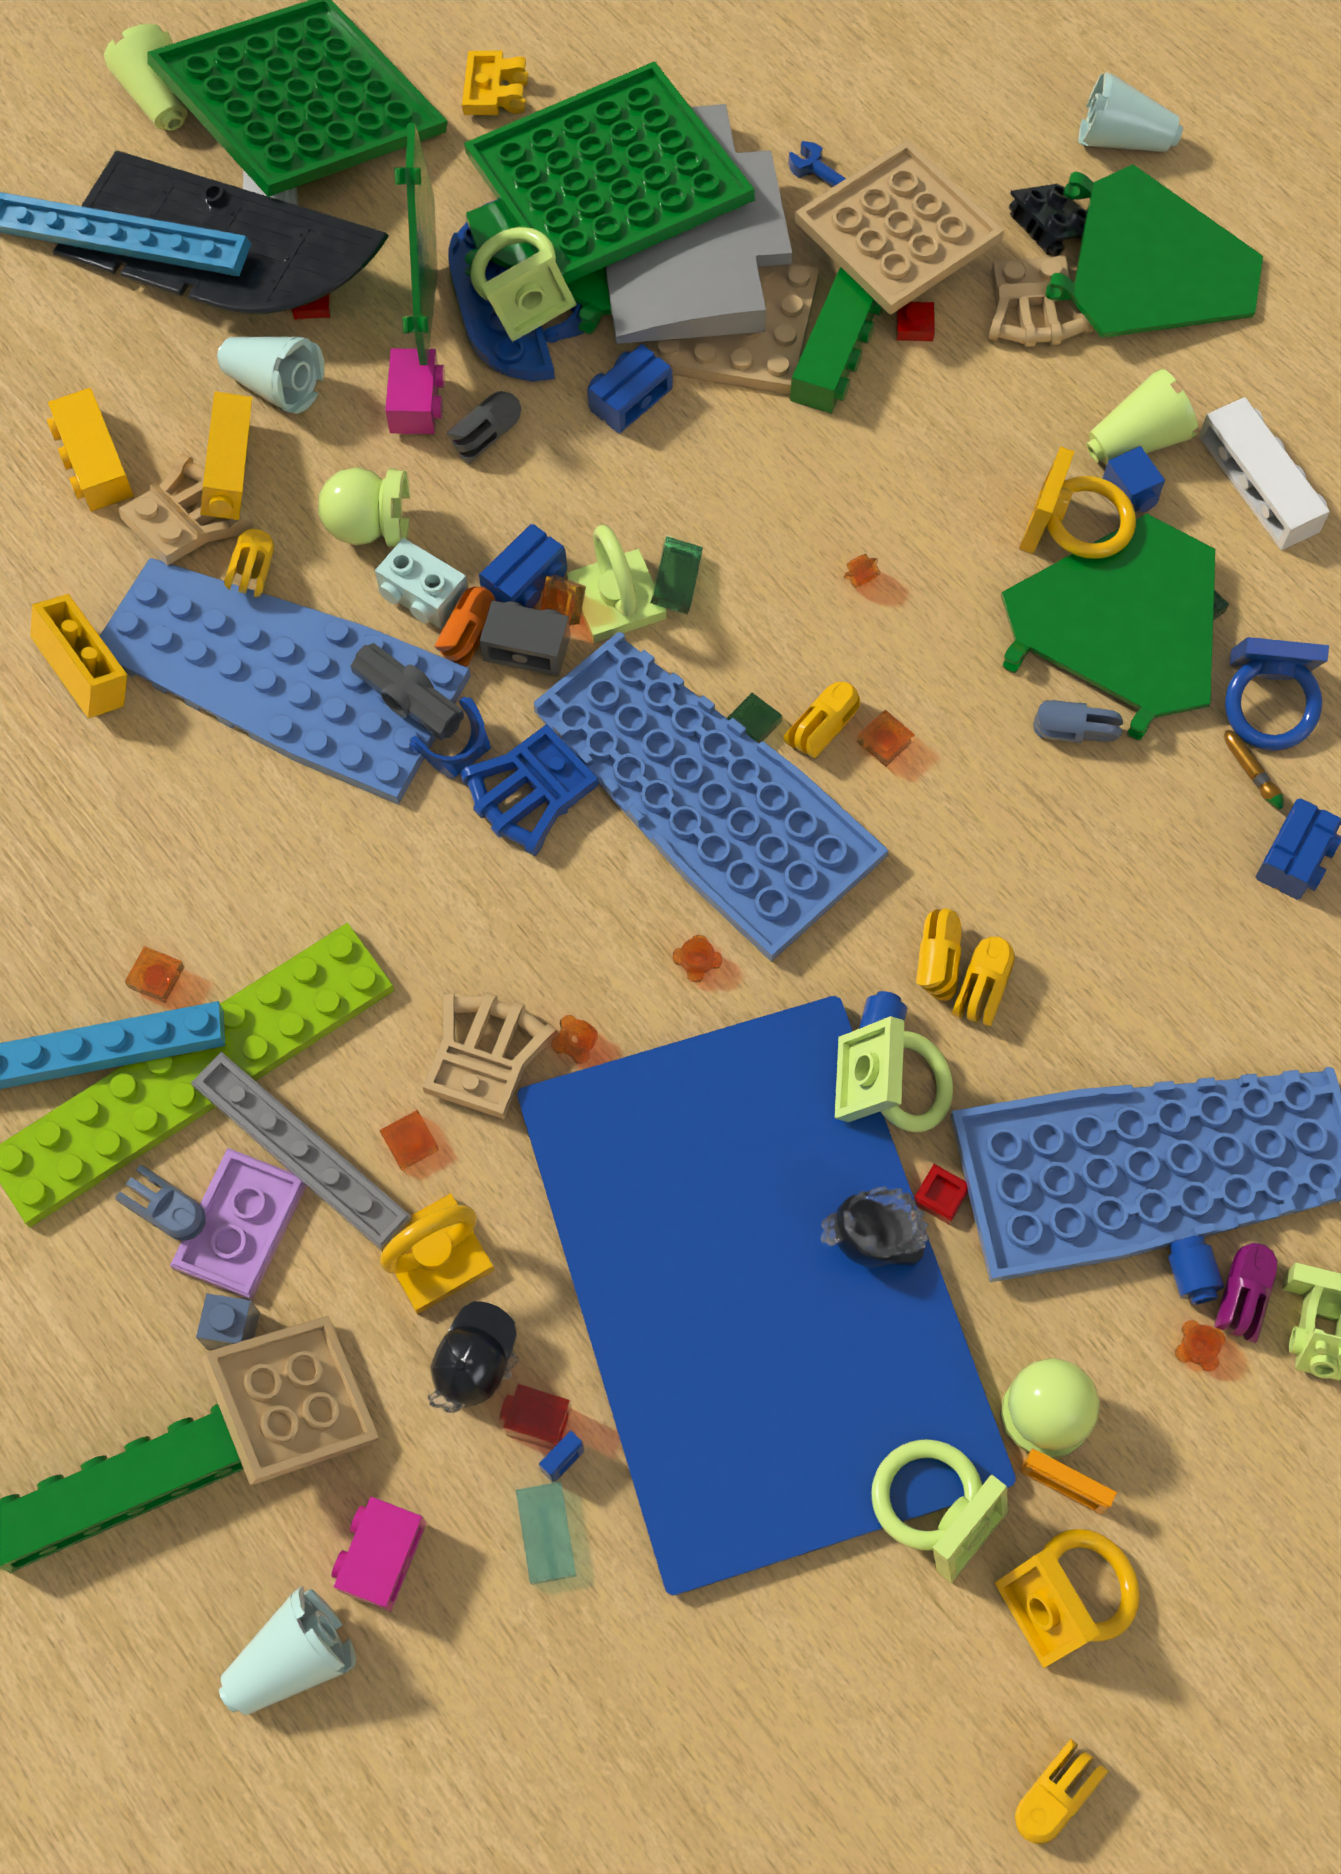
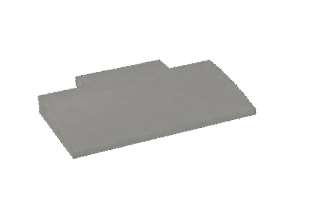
(708, 275)

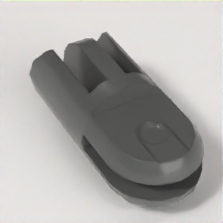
(485, 425)

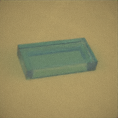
(545, 1533)

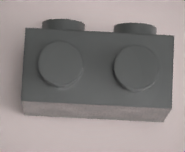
(525, 637)

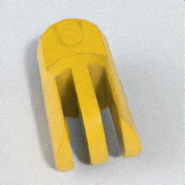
(251, 560)
(823, 719)
(940, 954)
(988, 972)
(1047, 1805)

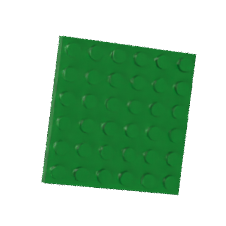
(296, 94)
(610, 171)

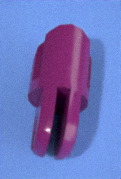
(1247, 1291)

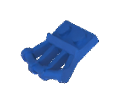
(550, 770)

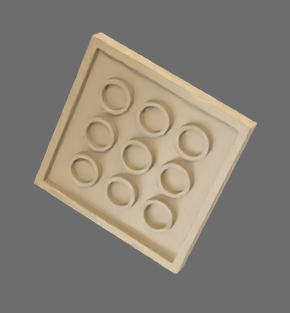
(898, 226)
(759, 358)

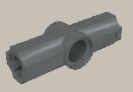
(407, 691)

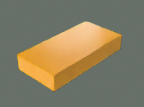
(1067, 1481)

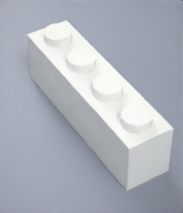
(1264, 473)

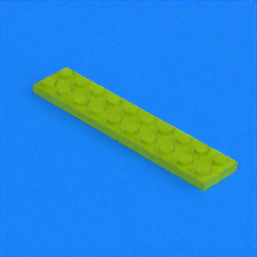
(155, 1098)

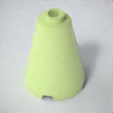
(130, 67)
(1147, 418)

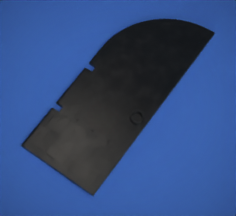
(293, 249)

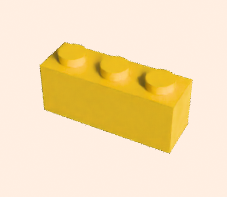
(88, 450)
(78, 655)

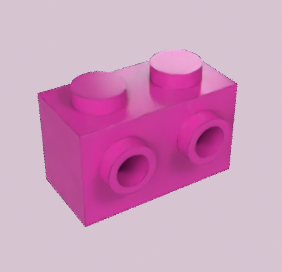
(413, 392)
(378, 1553)

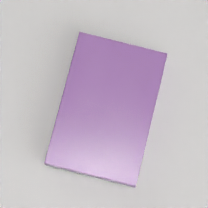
(245, 1221)

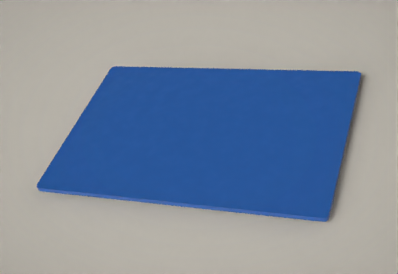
(731, 1342)

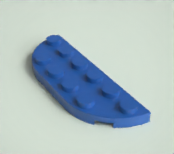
(521, 359)

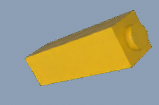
(226, 456)

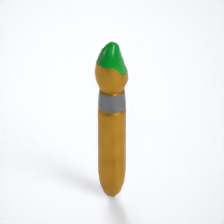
(1254, 770)

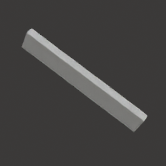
(301, 1151)

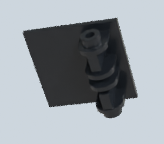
(1048, 216)

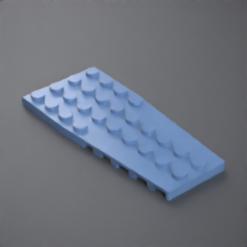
(275, 673)
(709, 796)
(1141, 1167)

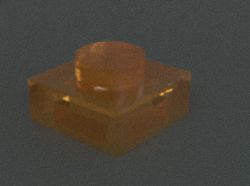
(563, 597)
(885, 738)
(154, 974)
(409, 1140)

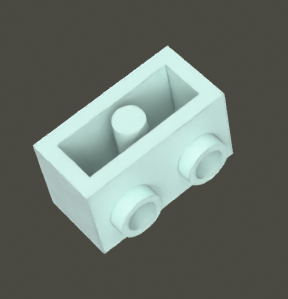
(420, 583)

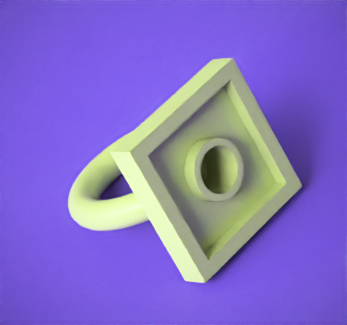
(526, 292)
(616, 589)
(873, 1070)
(965, 1523)

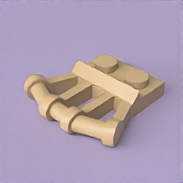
(1023, 285)
(167, 525)
(475, 1076)

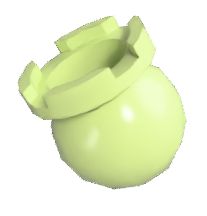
(362, 506)
(1050, 1407)

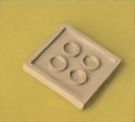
(289, 1399)

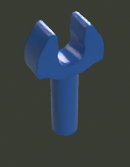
(813, 164)

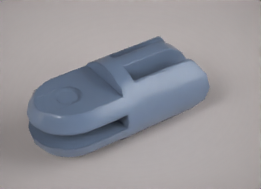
(1076, 722)
(167, 1209)

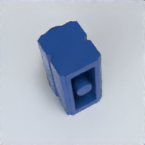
(629, 388)
(522, 567)
(1299, 850)

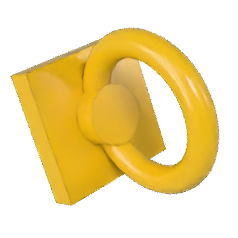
(1054, 501)
(436, 1253)
(1050, 1607)

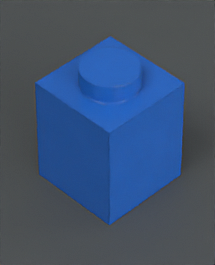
(1136, 478)

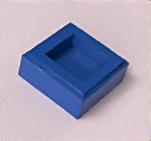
(562, 1457)

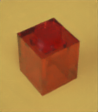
(535, 1416)

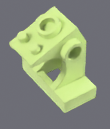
(1314, 1349)

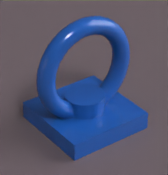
(1275, 661)

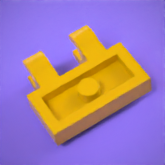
(483, 83)

